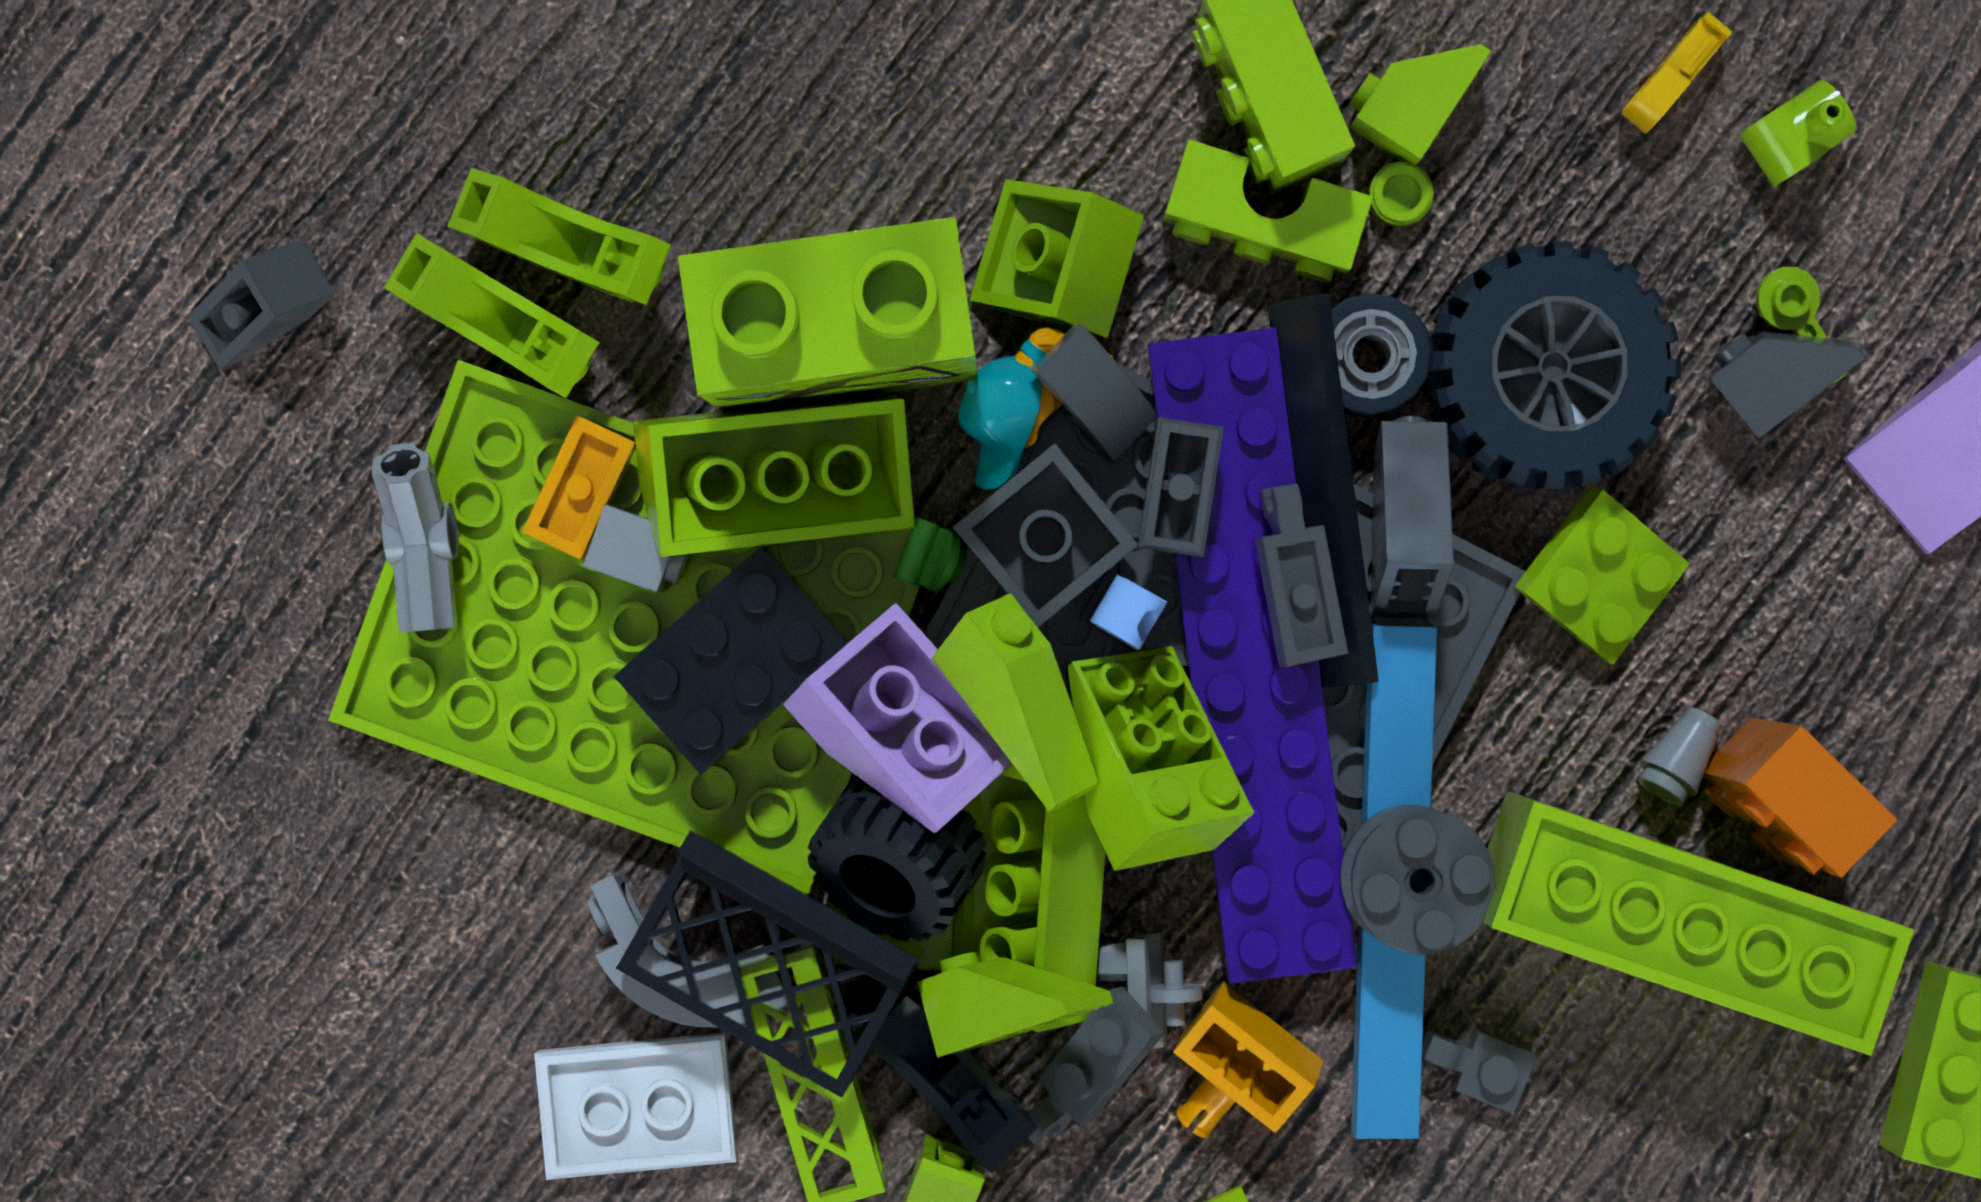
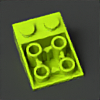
(1156, 760)

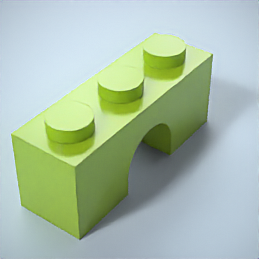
(1211, 203)

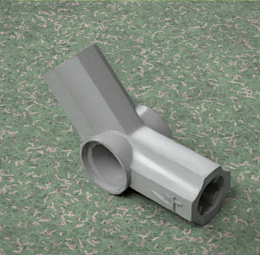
(417, 538)

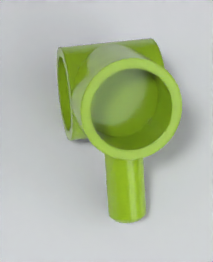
(1799, 131)

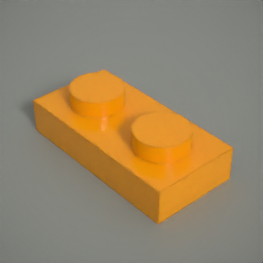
(579, 487)

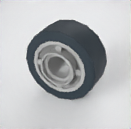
(1404, 347)

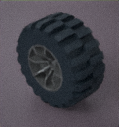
(1551, 367)

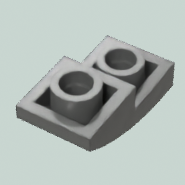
(1095, 392)

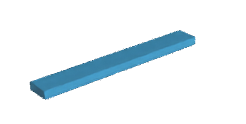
(1389, 980)

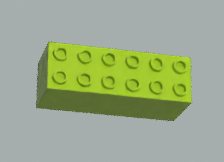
(1693, 924)

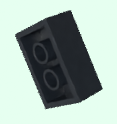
(731, 659)

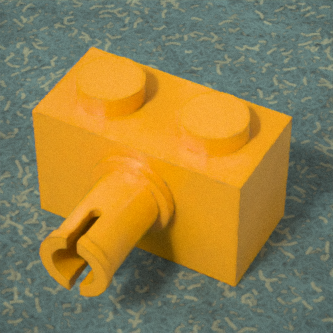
(1243, 1062)

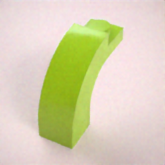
(559, 237)
(492, 315)

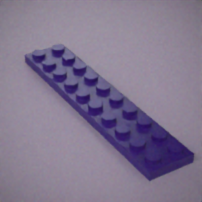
(1283, 864)

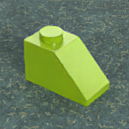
(1414, 100)
(944, 1174)

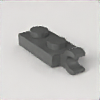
(1298, 582)
(1094, 1065)

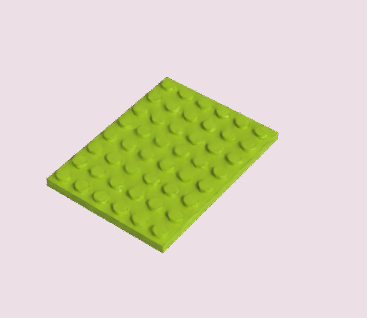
(538, 639)

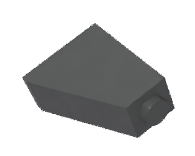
(1410, 519)

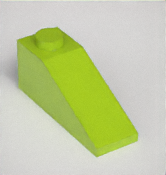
(1018, 695)
(997, 1000)

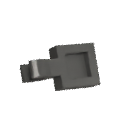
(1484, 1068)

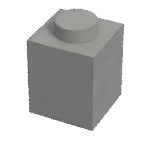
(627, 550)

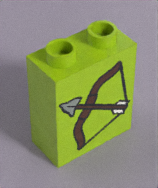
(829, 316)

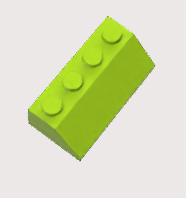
(775, 474)
(1038, 885)

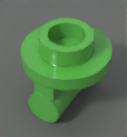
(930, 556)

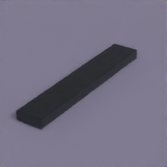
(1325, 470)

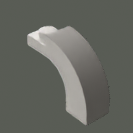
(617, 911)

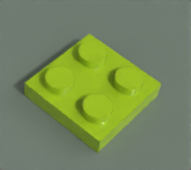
(1602, 575)

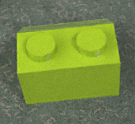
(1057, 256)

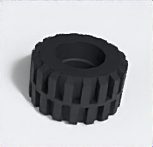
(893, 868)

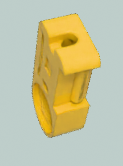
(1676, 72)

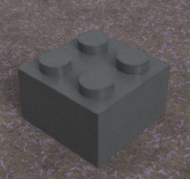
(1045, 535)

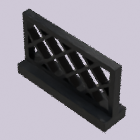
(796, 913)

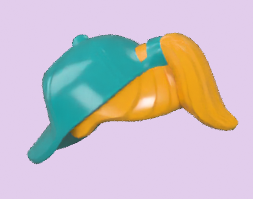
(1007, 408)

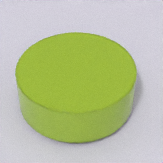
(1400, 194)

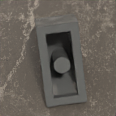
(260, 302)
(1779, 373)

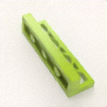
(832, 1054)

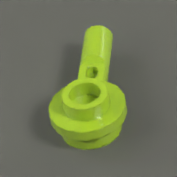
(1790, 301)

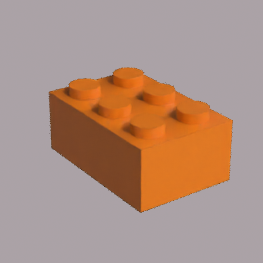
(1795, 797)

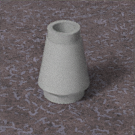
(1680, 758)

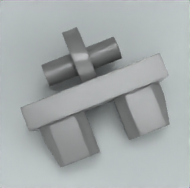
(1151, 981)

